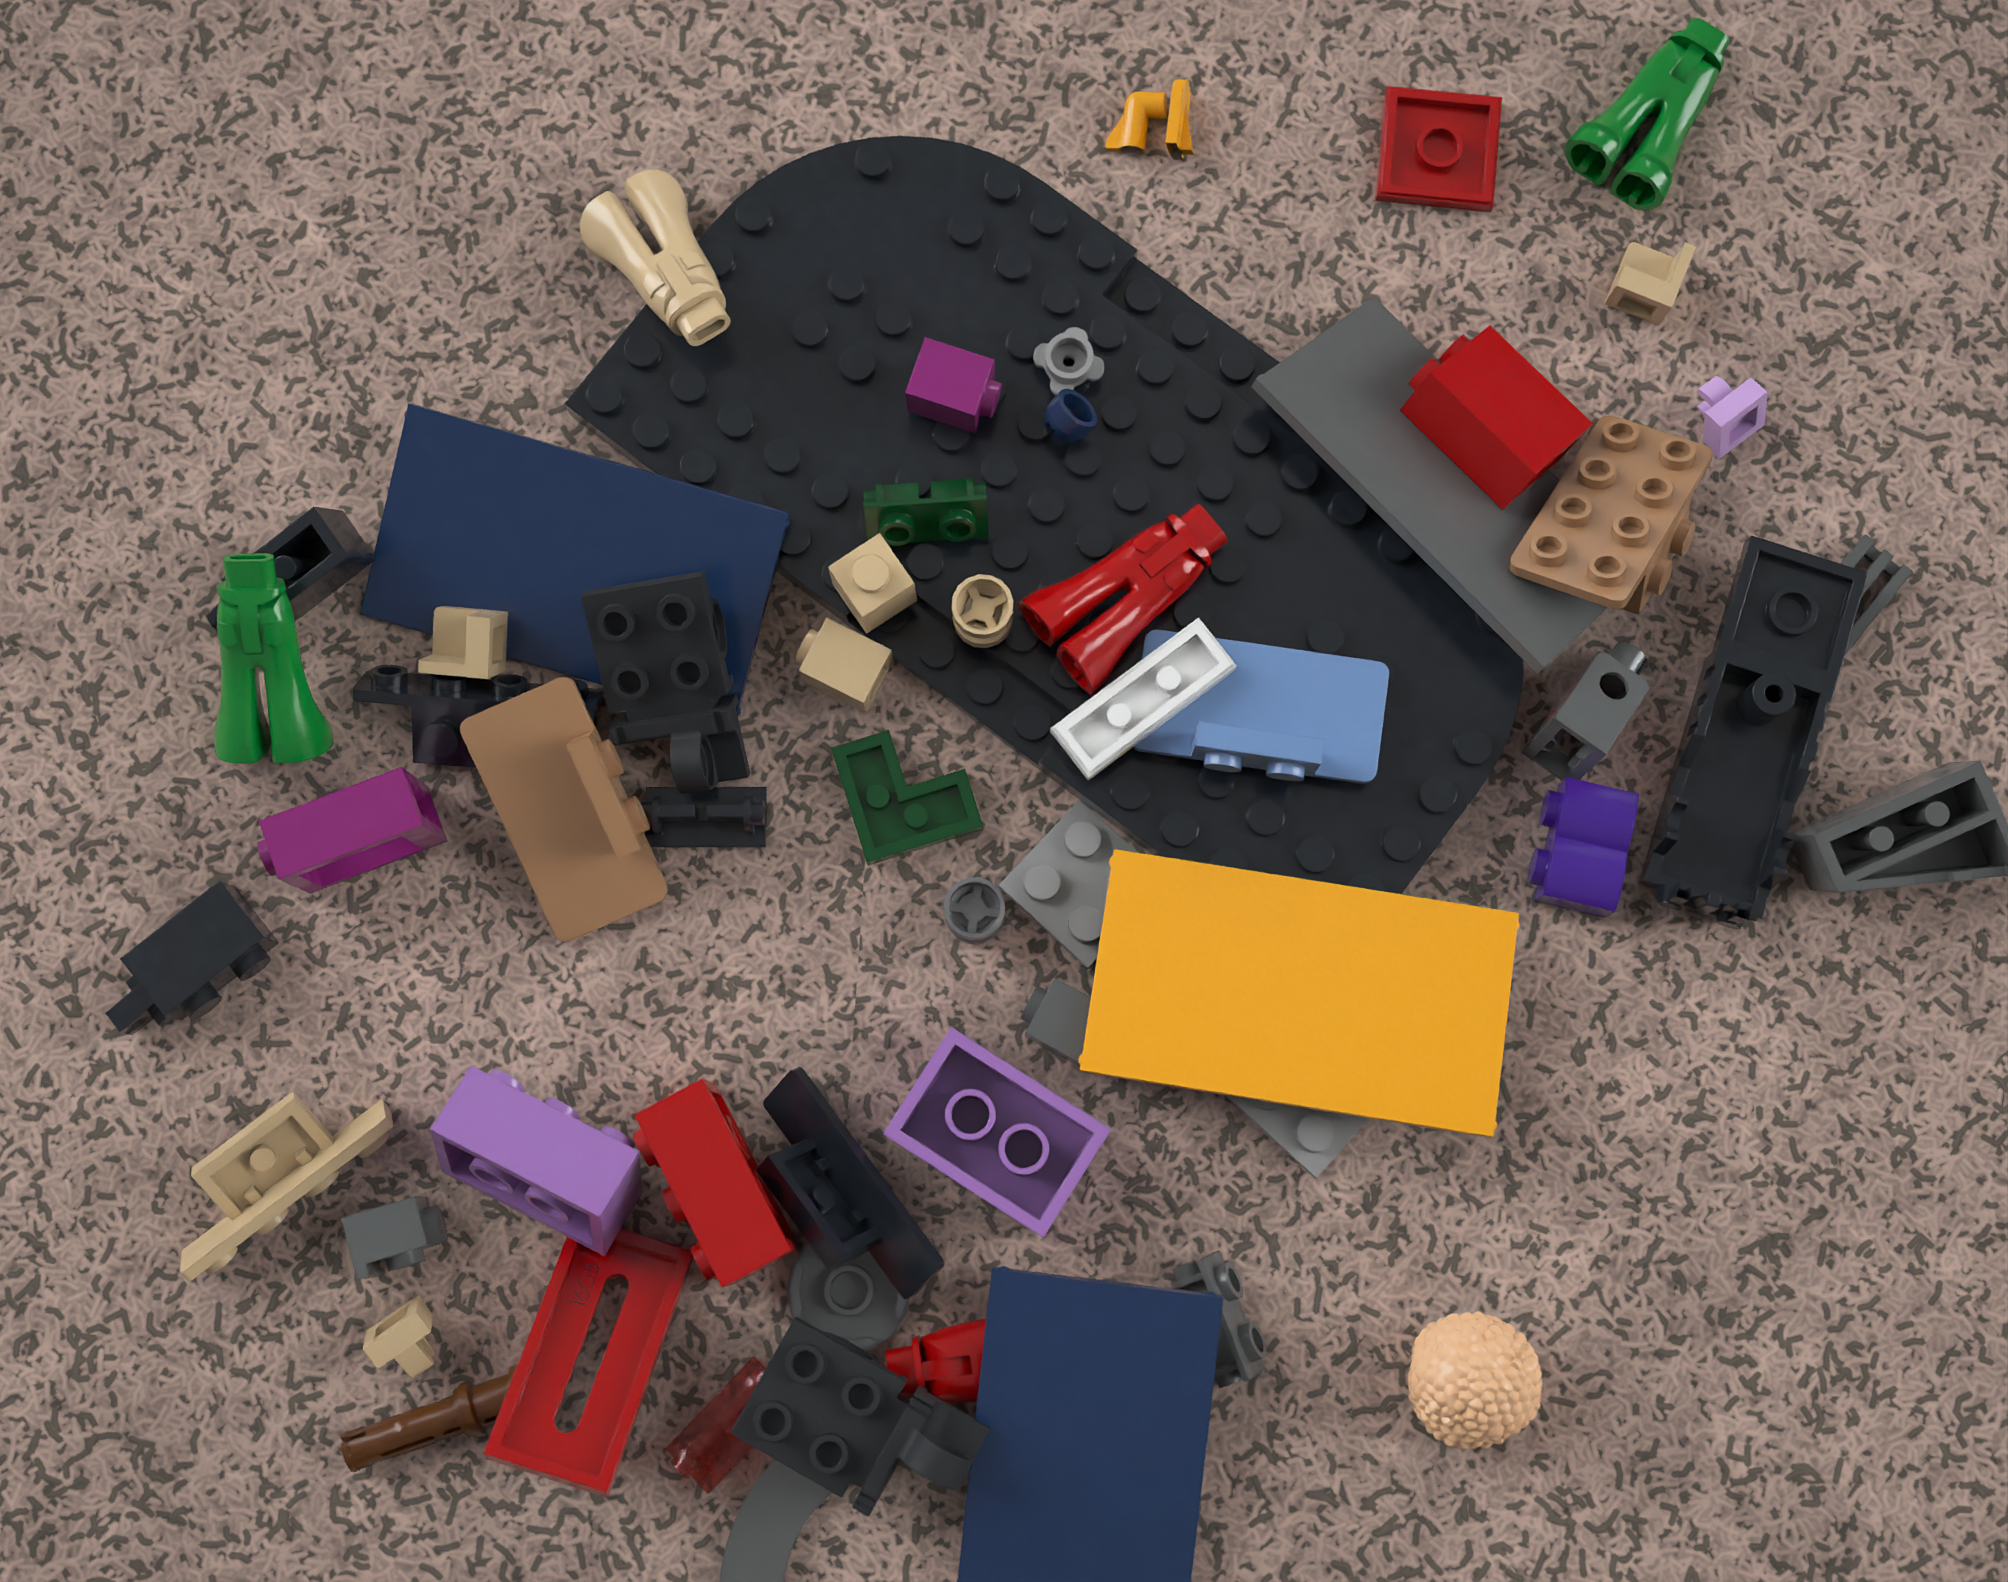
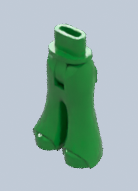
(1673, 90)
(257, 633)

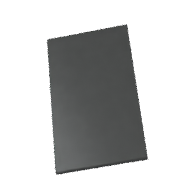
(1346, 404)

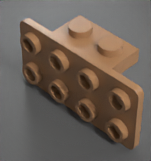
(1616, 516)
(565, 808)

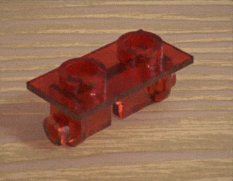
(705, 1445)

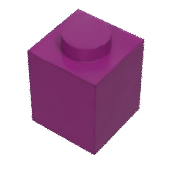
(952, 386)

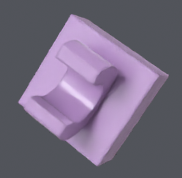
(1731, 414)

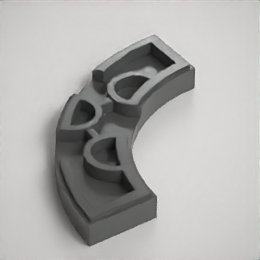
(769, 1525)

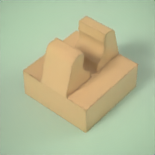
(402, 1338)

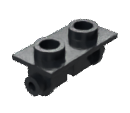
(706, 818)

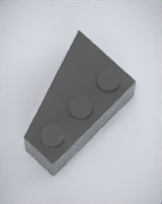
(1915, 833)

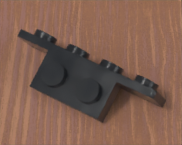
(445, 702)
(838, 1192)

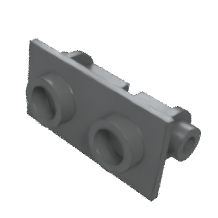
(1240, 1342)

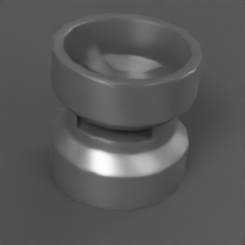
(975, 901)

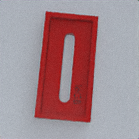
(592, 1452)

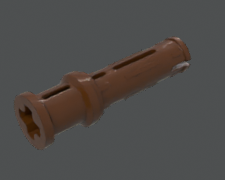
(466, 1412)

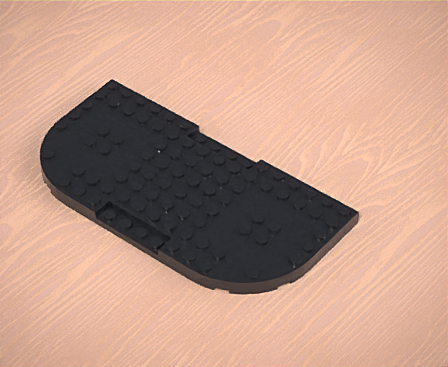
(804, 408)

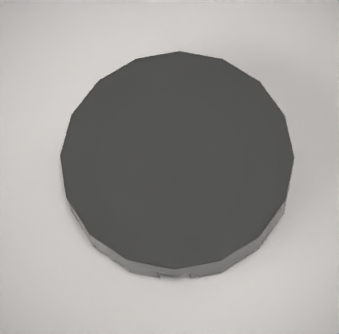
(862, 1284)

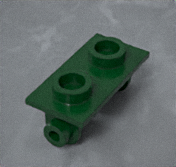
(952, 513)

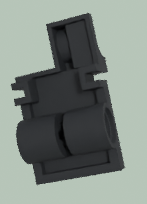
(666, 667)
(844, 1422)

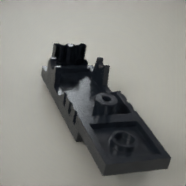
(1752, 733)

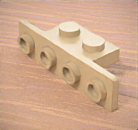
(270, 1169)

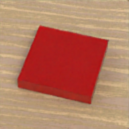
(1438, 149)

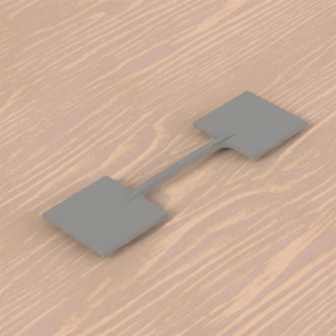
(1065, 892)

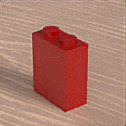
(1493, 414)

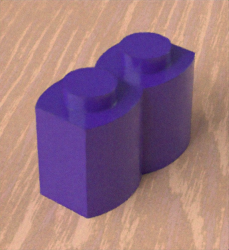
(1583, 847)

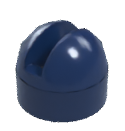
(1069, 416)

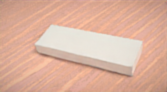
(1143, 698)

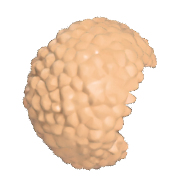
(1473, 1380)

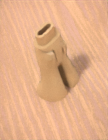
(676, 281)

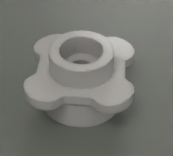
(1070, 344)

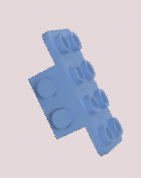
(1281, 715)

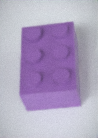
(997, 1132)
(538, 1158)

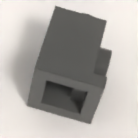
(393, 1235)

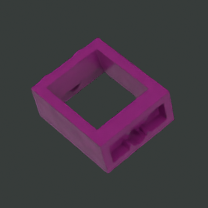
(351, 831)

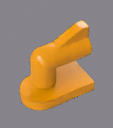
(1154, 105)

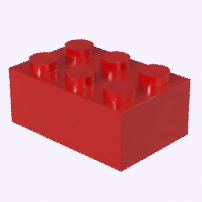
(714, 1183)

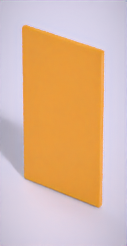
(1301, 993)

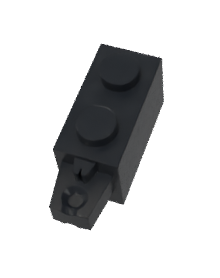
(314, 558)
(192, 959)

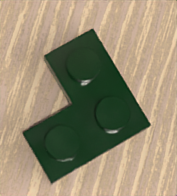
(899, 817)

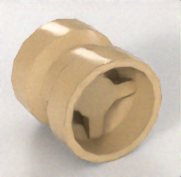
(979, 600)

